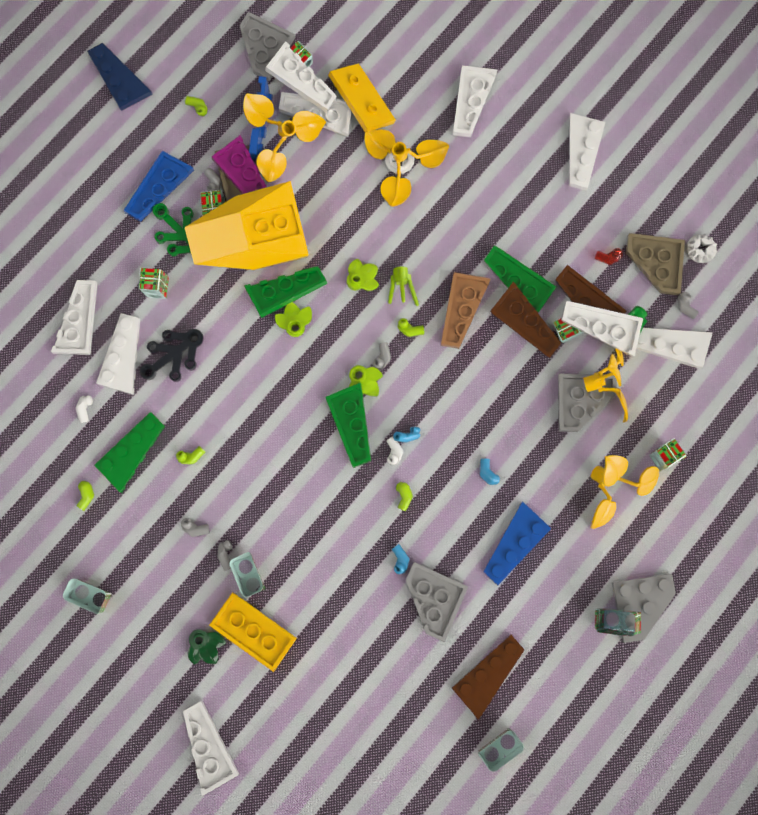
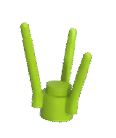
(401, 276)

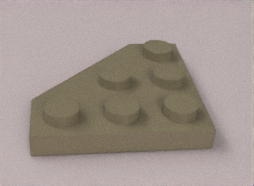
(658, 260)

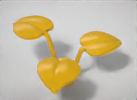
(305, 124)
(382, 142)
(597, 380)
(615, 468)

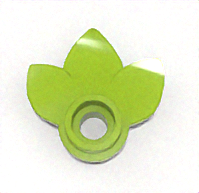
(364, 274)
(294, 317)
(368, 379)

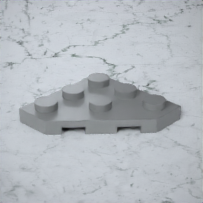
(262, 42)
(576, 404)
(646, 596)
(435, 599)

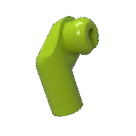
(199, 104)
(409, 330)
(190, 458)
(87, 494)
(406, 494)

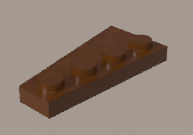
(583, 292)
(522, 317)
(485, 679)

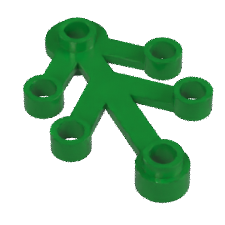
(180, 234)

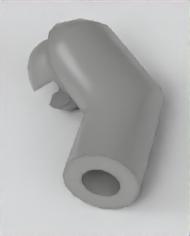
(215, 180)
(684, 305)
(384, 357)
(192, 529)
(222, 554)

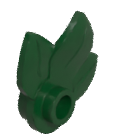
(207, 648)

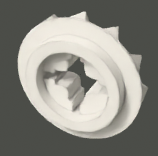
(406, 164)
(698, 255)

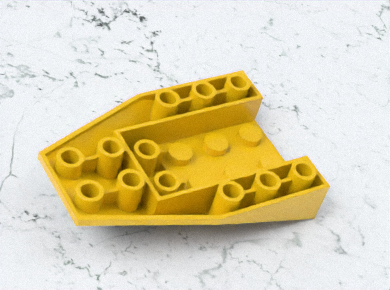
(250, 231)

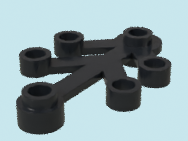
(174, 353)

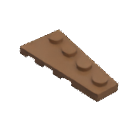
(462, 305)

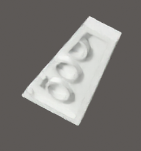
(291, 71)
(472, 94)
(336, 118)
(583, 147)
(78, 322)
(607, 326)
(676, 345)
(119, 363)
(208, 749)

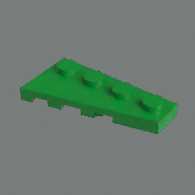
(510, 270)
(277, 293)
(350, 418)
(123, 459)

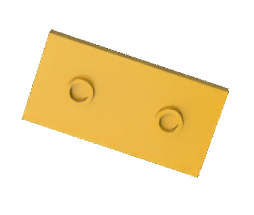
(361, 97)
(253, 631)

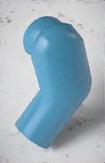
(407, 437)
(486, 474)
(402, 560)

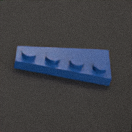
(259, 132)
(159, 182)
(519, 539)

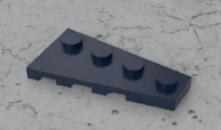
(120, 80)

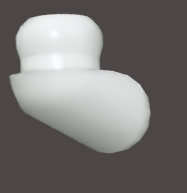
(81, 407)
(396, 452)

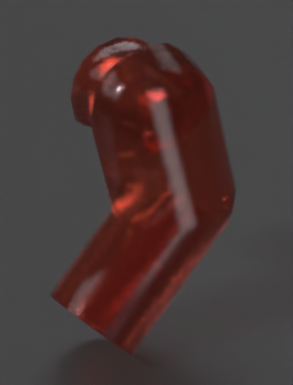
(610, 258)

